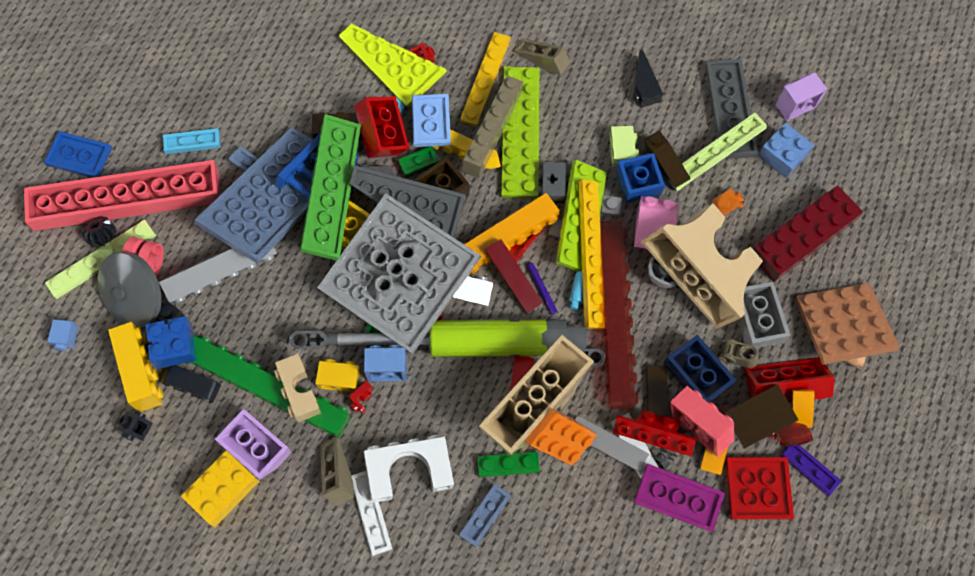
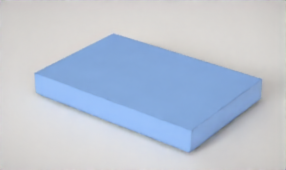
(431, 120)

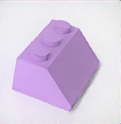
(253, 445)

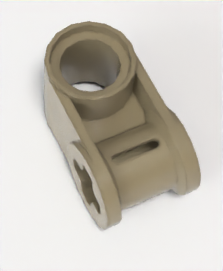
(735, 351)

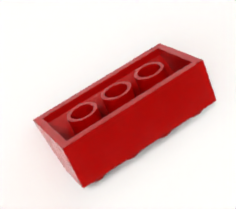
(789, 375)

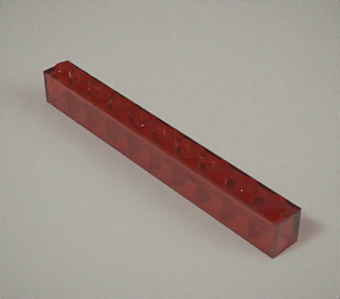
(617, 320)

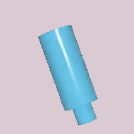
(576, 296)

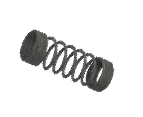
(660, 458)

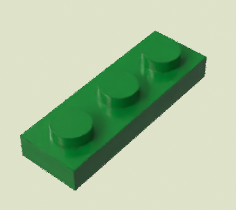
(508, 464)

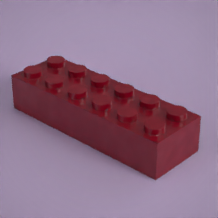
(807, 232)

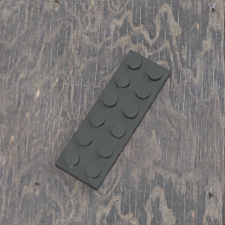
(730, 101)

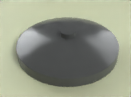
(129, 289)

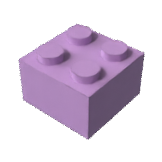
(800, 96)

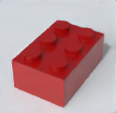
(381, 126)

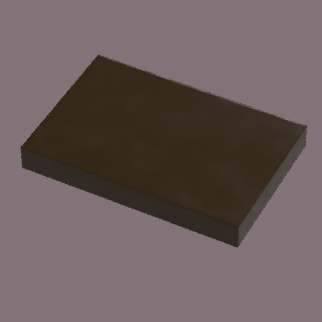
(761, 416)

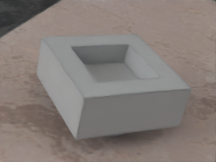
(611, 206)

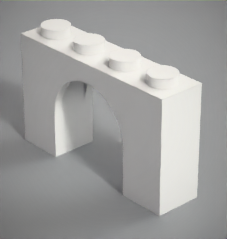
(431, 452)

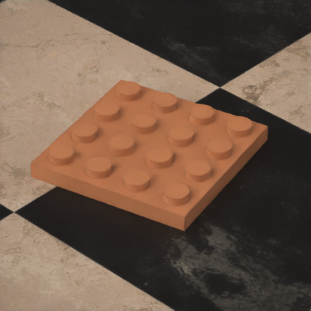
(846, 323)

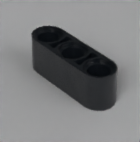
(188, 381)

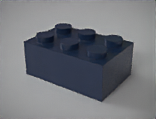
(699, 369)

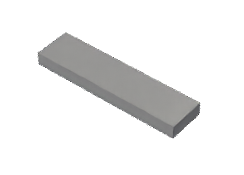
(616, 447)

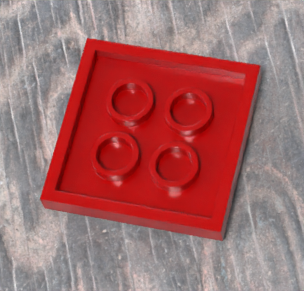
(759, 488)

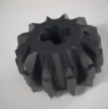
(99, 232)

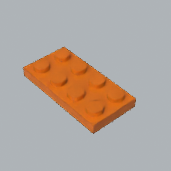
(561, 437)

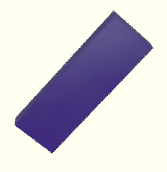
(811, 469)

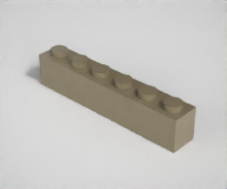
(492, 127)

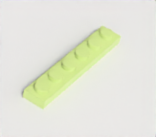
(722, 147)
(91, 264)

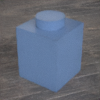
(62, 334)

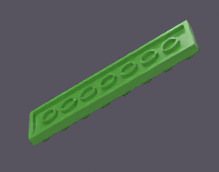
(330, 188)

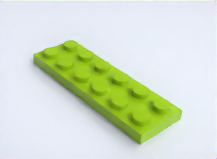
(570, 237)

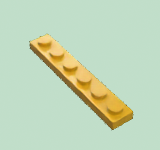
(485, 79)

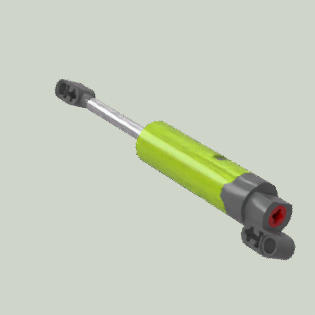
(471, 338)

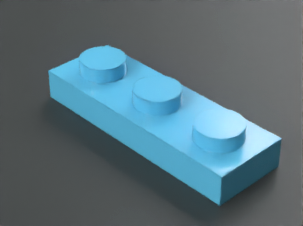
(191, 141)

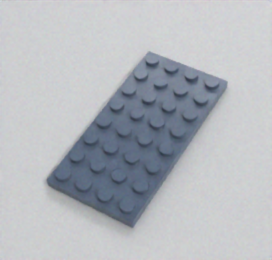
(253, 210)

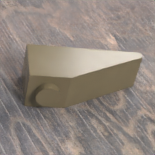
(544, 55)
(335, 473)

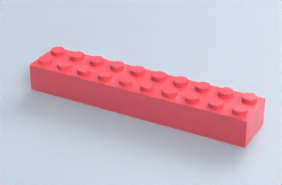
(121, 195)

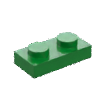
(418, 161)

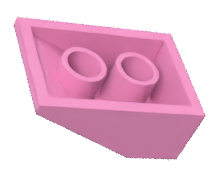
(652, 215)

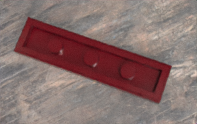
(513, 276)

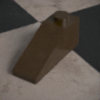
(666, 159)

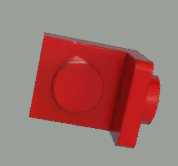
(424, 51)
(363, 393)

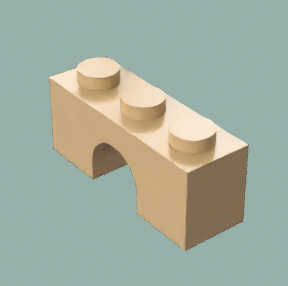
(301, 404)

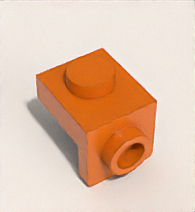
(728, 201)

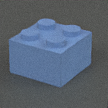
(786, 150)
(385, 364)

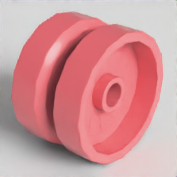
(150, 251)

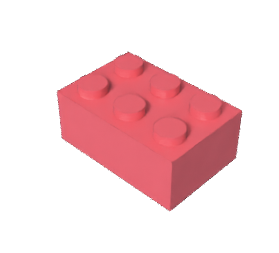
(703, 420)

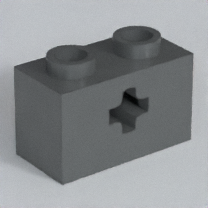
(553, 172)

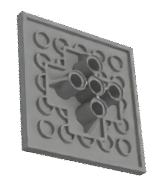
(402, 310)

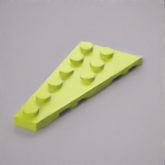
(396, 67)

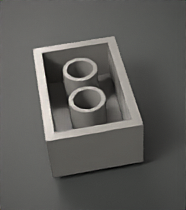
(763, 317)

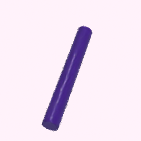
(542, 289)

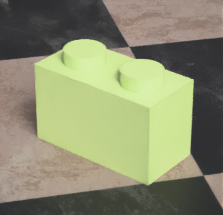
(622, 143)

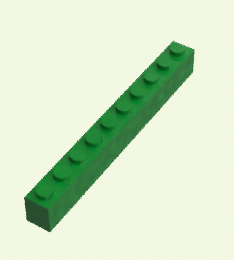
(263, 384)

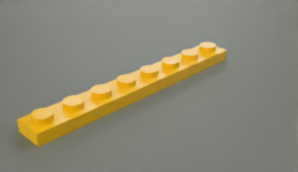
(591, 255)

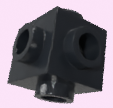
(134, 426)

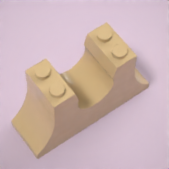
(699, 269)
(544, 387)

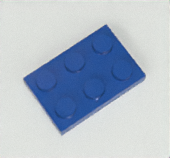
(78, 155)

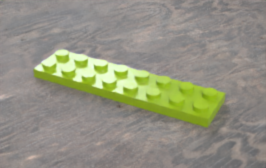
(521, 138)

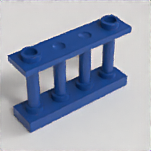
(298, 165)

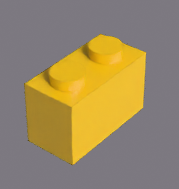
(338, 376)

